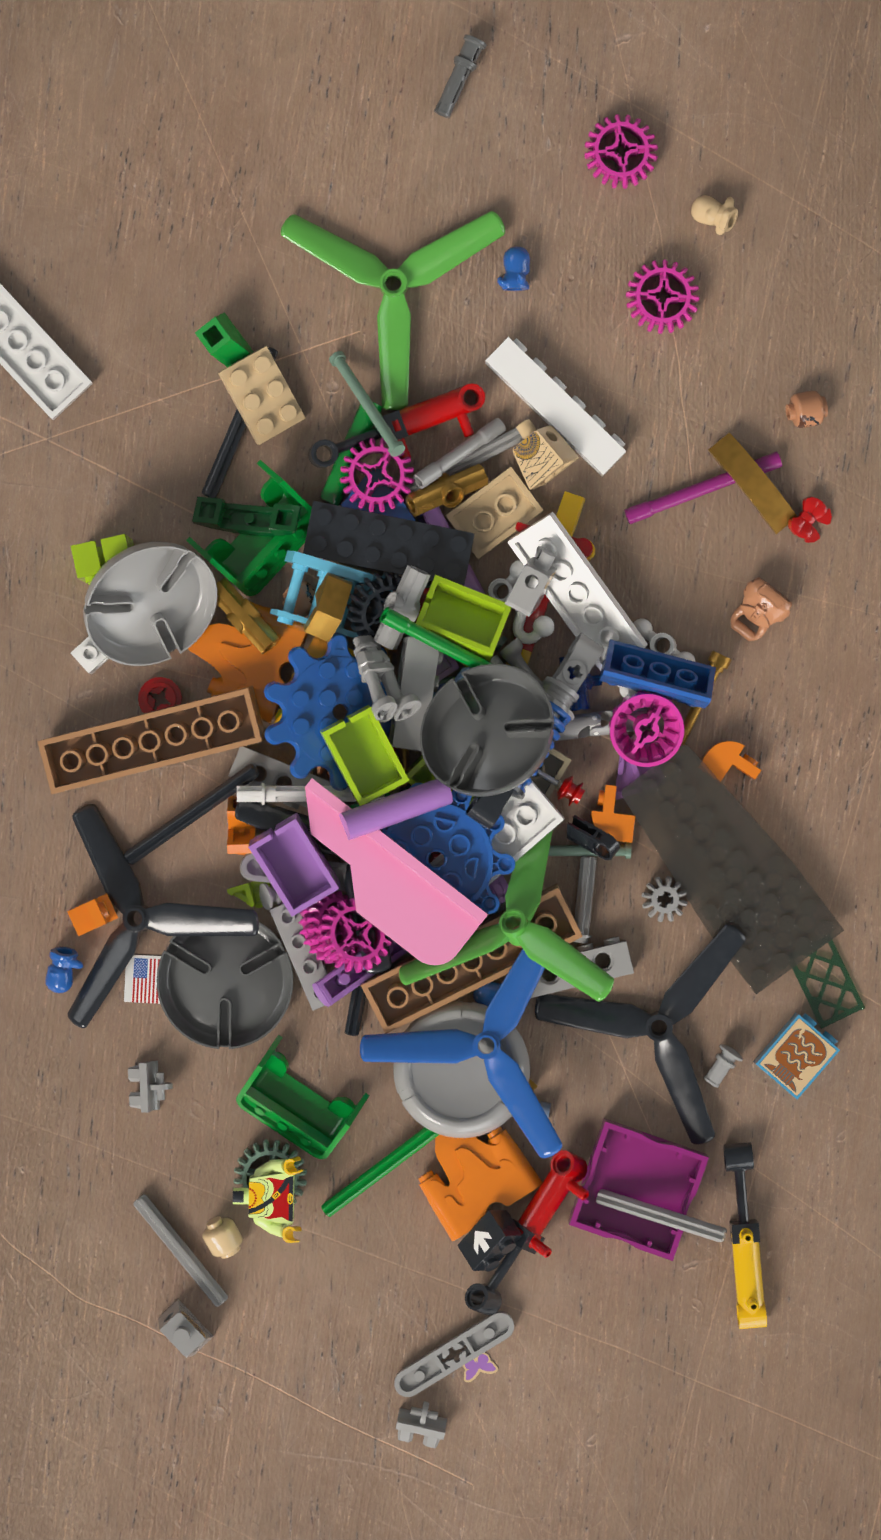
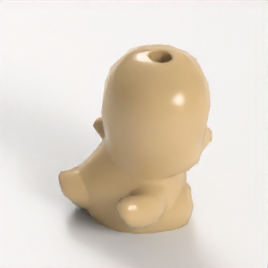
(711, 212)

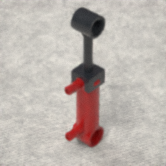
(411, 421)
(532, 1224)

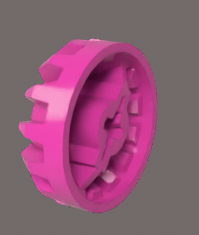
(634, 749)

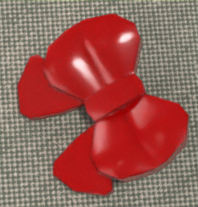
(813, 510)

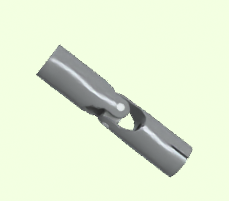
(590, 724)

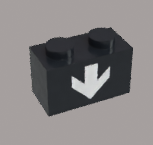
(490, 1240)

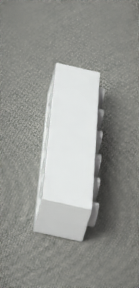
(555, 406)

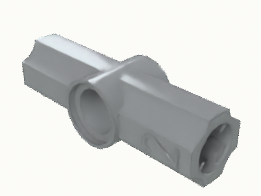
(404, 601)

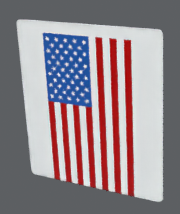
(141, 979)

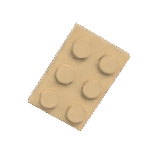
(261, 395)
(495, 512)

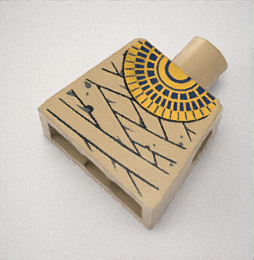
(541, 454)

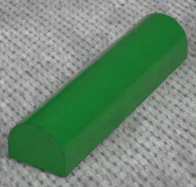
(333, 489)

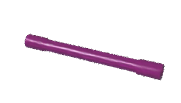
(649, 508)

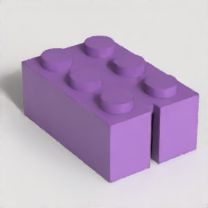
(294, 864)

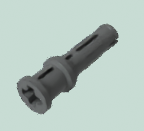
(464, 64)

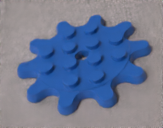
(309, 705)
(465, 846)

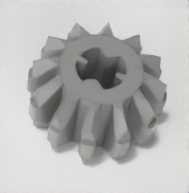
(669, 907)

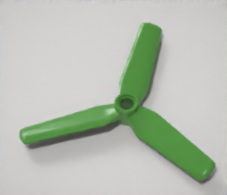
(417, 270)
(536, 940)

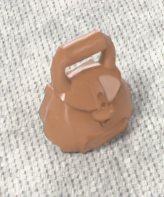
(762, 607)

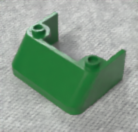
(257, 558)
(294, 1108)

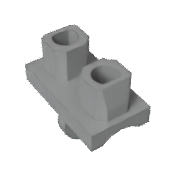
(151, 1086)
(421, 1422)

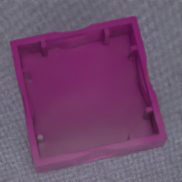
(644, 1170)

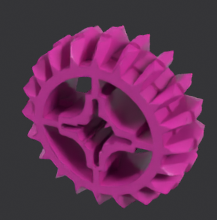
(632, 151)
(650, 296)
(366, 495)
(313, 918)
(363, 944)

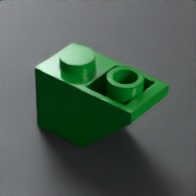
(223, 340)

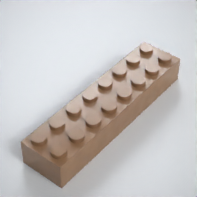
(152, 740)
(400, 1003)

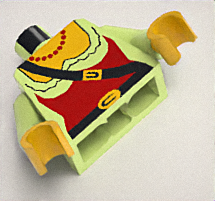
(272, 1197)

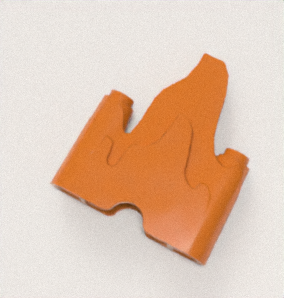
(242, 663)
(477, 1177)

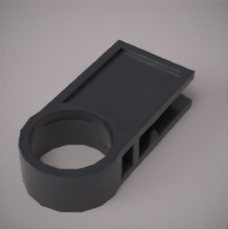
(592, 838)

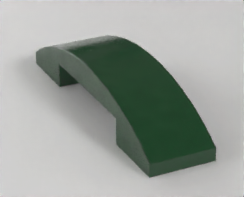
(246, 519)

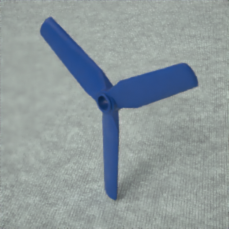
(457, 1045)

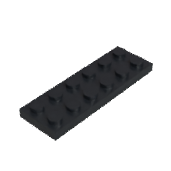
(387, 542)

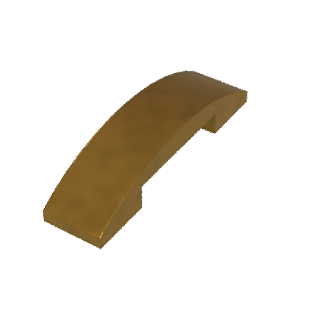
(753, 482)

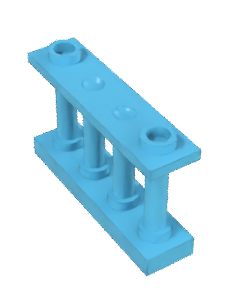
(301, 564)

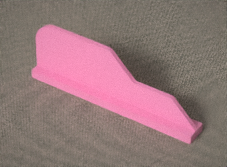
(394, 887)

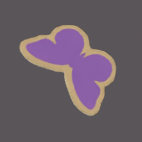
(479, 1364)

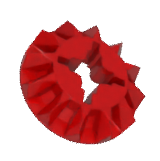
(157, 685)

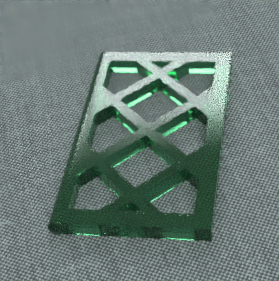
(847, 986)

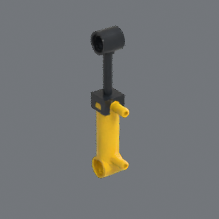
(745, 1243)

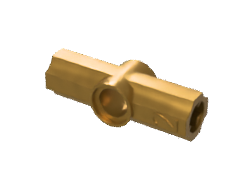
(447, 490)
(245, 617)

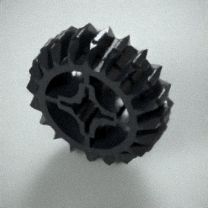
(361, 614)

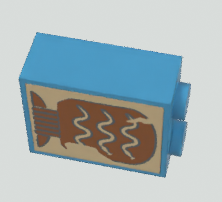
(797, 1054)

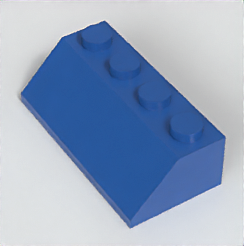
(658, 674)

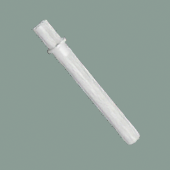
(286, 794)

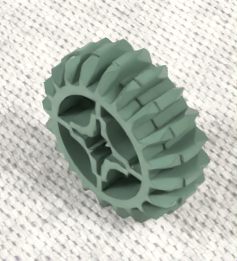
(274, 1153)

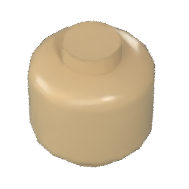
(222, 1237)

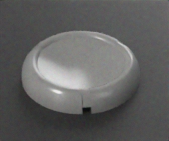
(149, 603)
(458, 1096)

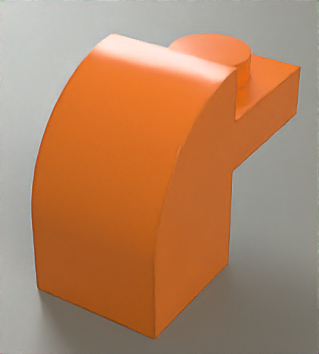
(726, 754)
(618, 825)
(238, 832)
(92, 914)

